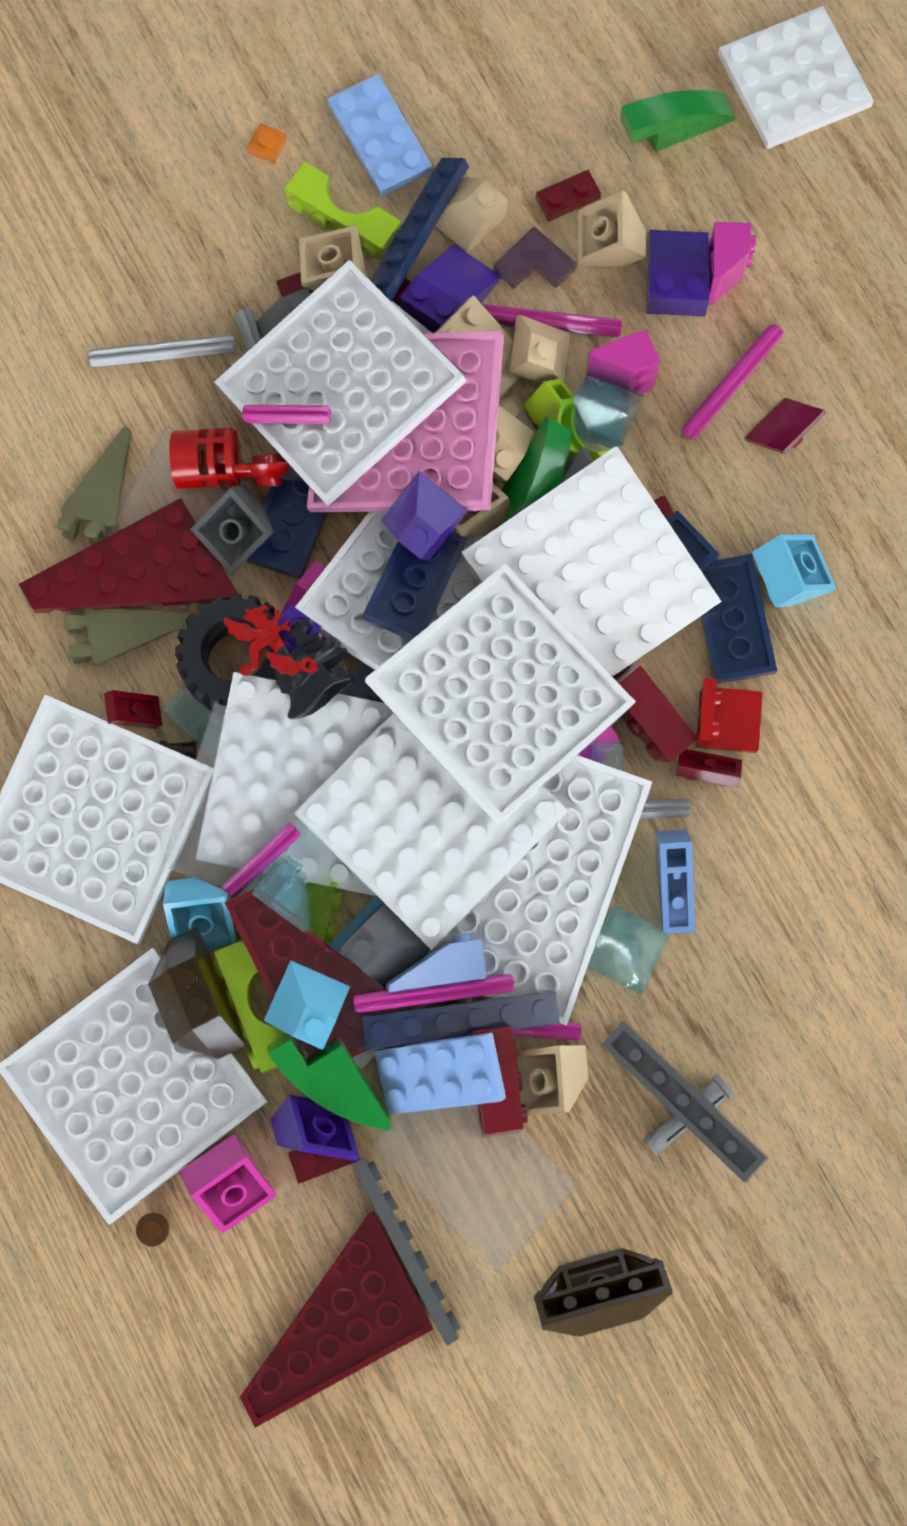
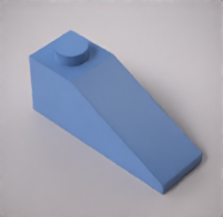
(675, 880)
(447, 964)

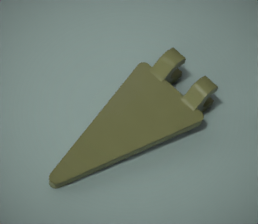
(98, 494)
(119, 631)

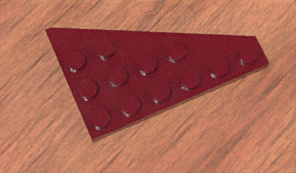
(137, 566)
(276, 941)
(347, 1323)

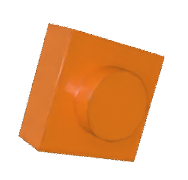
(267, 143)

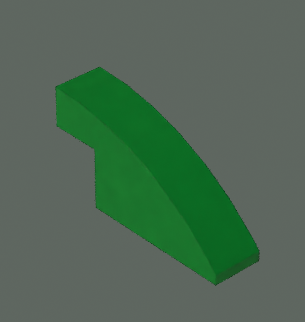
(675, 116)
(540, 467)
(331, 1081)

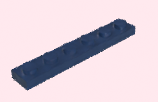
(418, 225)
(459, 1019)

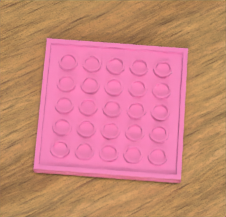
(450, 444)

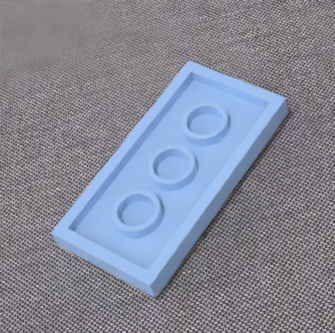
(379, 135)
(440, 1074)

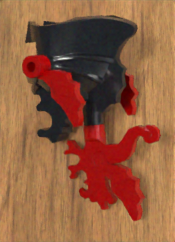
(301, 674)

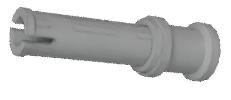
(673, 1128)

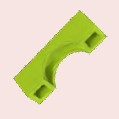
(310, 194)
(557, 402)
(240, 974)

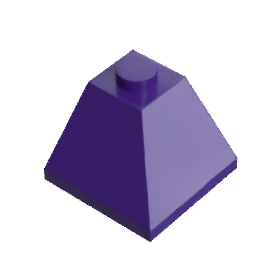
(423, 516)
(313, 1129)

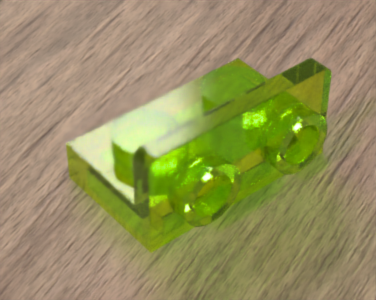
(323, 903)

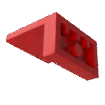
(728, 718)

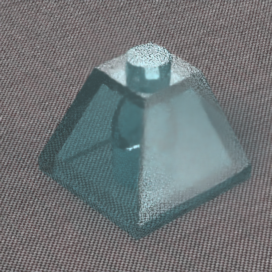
(607, 410)
(287, 892)
(627, 949)

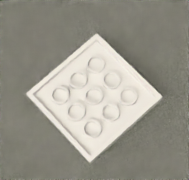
(795, 77)

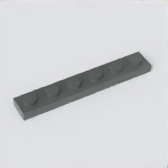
(685, 1102)
(413, 1261)

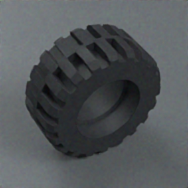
(200, 638)

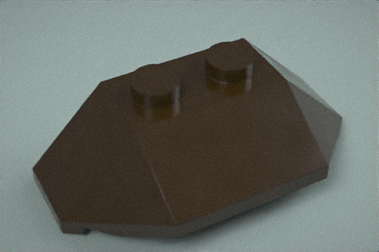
(194, 999)
(602, 1292)

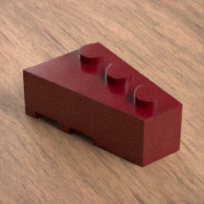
(653, 716)
(509, 1114)

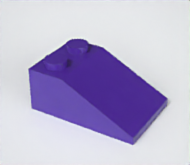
(678, 273)
(446, 286)

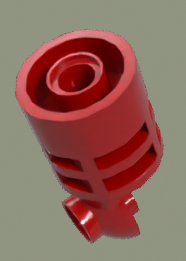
(214, 460)

